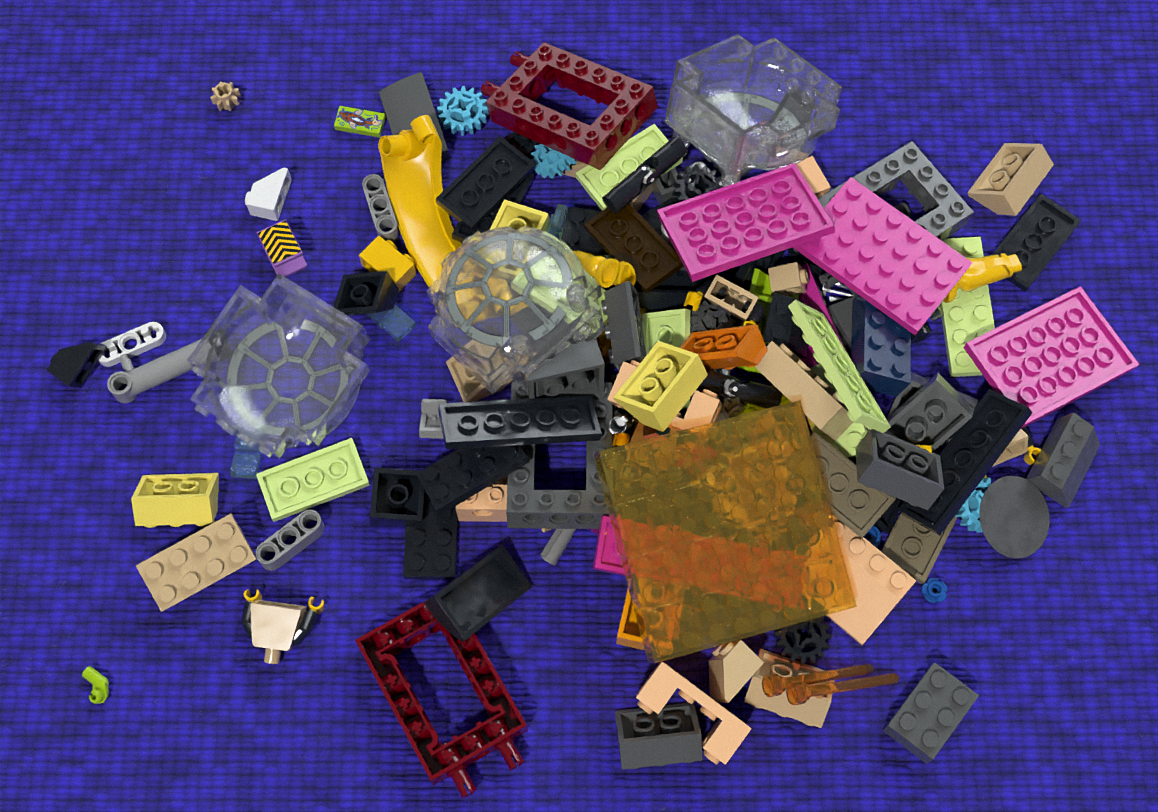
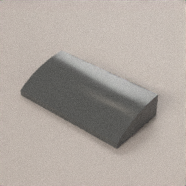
(405, 102)

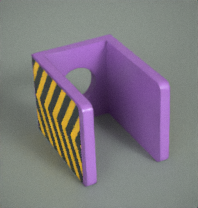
(282, 249)

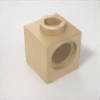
(788, 279)

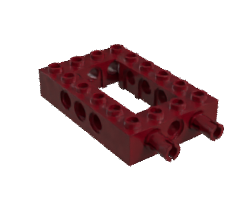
(514, 107)
(453, 757)

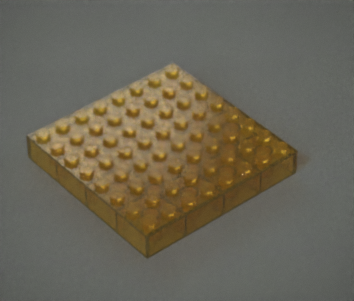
(724, 531)

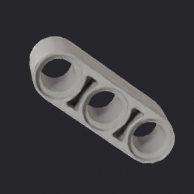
(380, 199)
(285, 552)

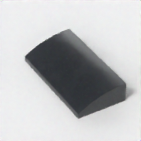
(671, 292)
(478, 594)

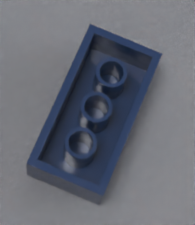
(880, 349)

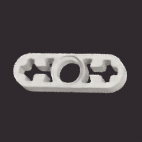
(145, 331)

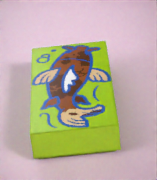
(359, 121)

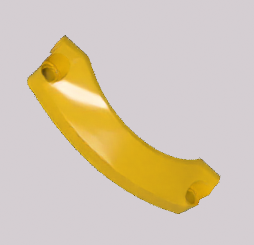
(413, 183)

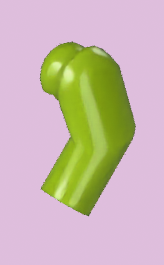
(99, 683)

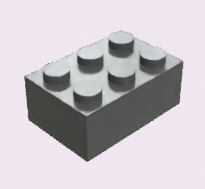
(930, 414)
(899, 469)
(930, 713)

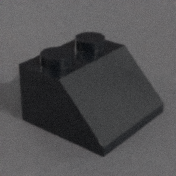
(366, 293)
(780, 327)
(396, 498)

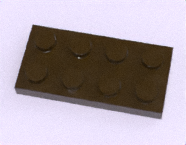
(632, 240)

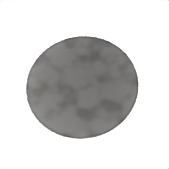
(1014, 517)

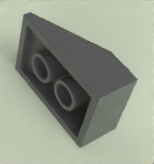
(570, 373)

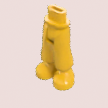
(606, 270)
(984, 272)

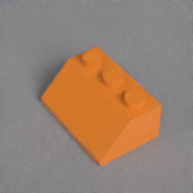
(727, 347)

